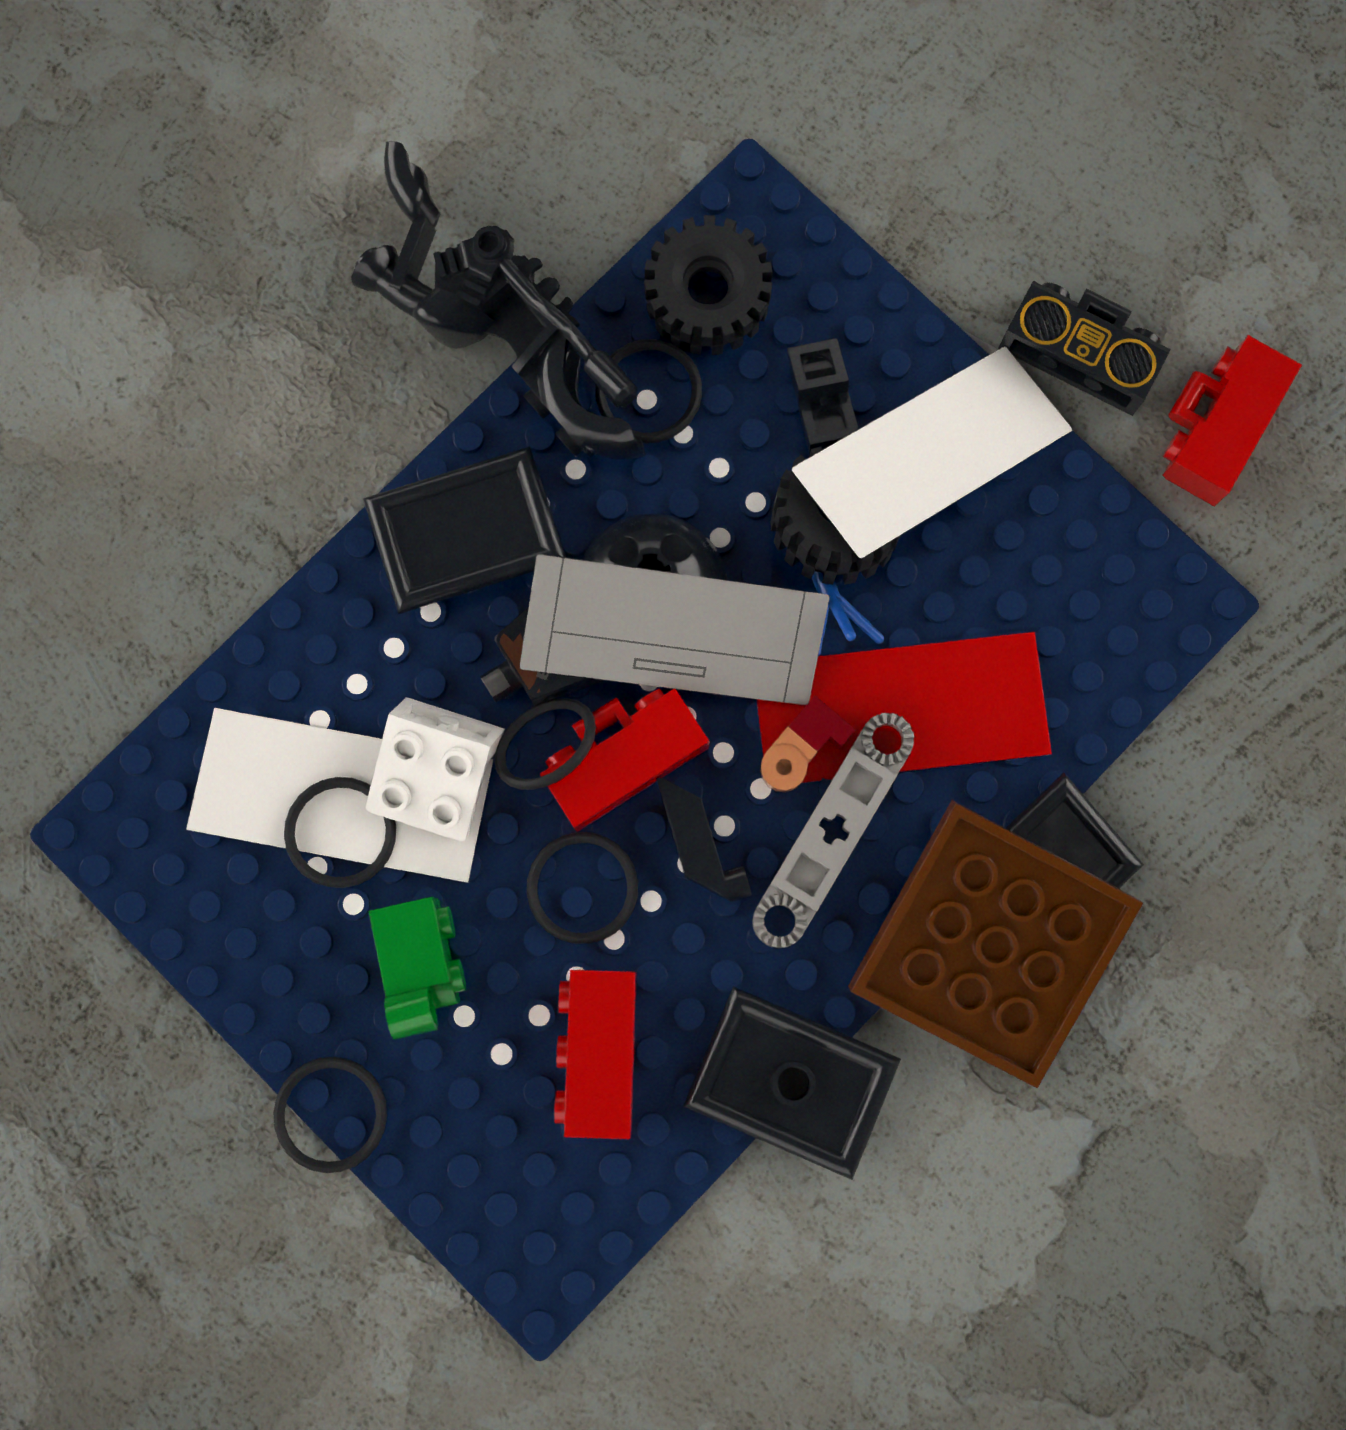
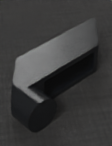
(696, 844)

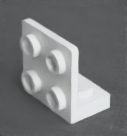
(431, 768)

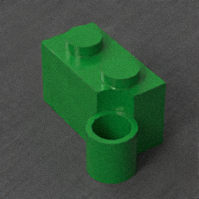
(416, 964)

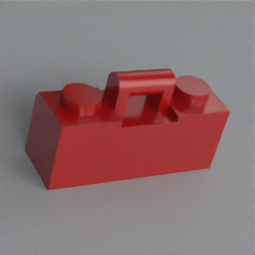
(1243, 403)
(647, 748)

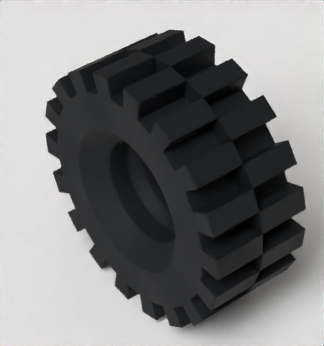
(708, 250)
(815, 539)

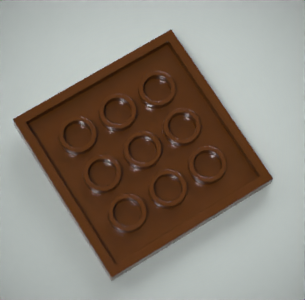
(994, 944)

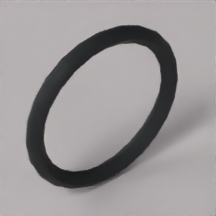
(685, 360)
(565, 769)
(547, 852)
(301, 864)
(375, 1137)

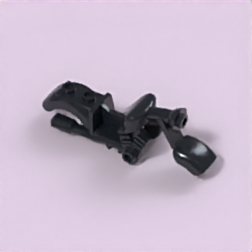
(493, 293)

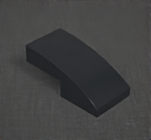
(822, 392)

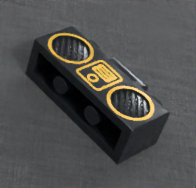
(1086, 345)

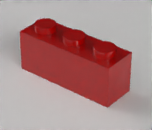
(597, 1054)

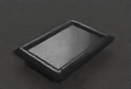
(463, 529)
(1074, 830)
(792, 1083)

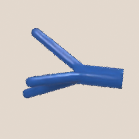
(841, 609)

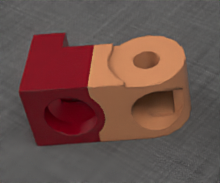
(787, 759)

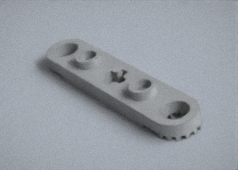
(854, 797)

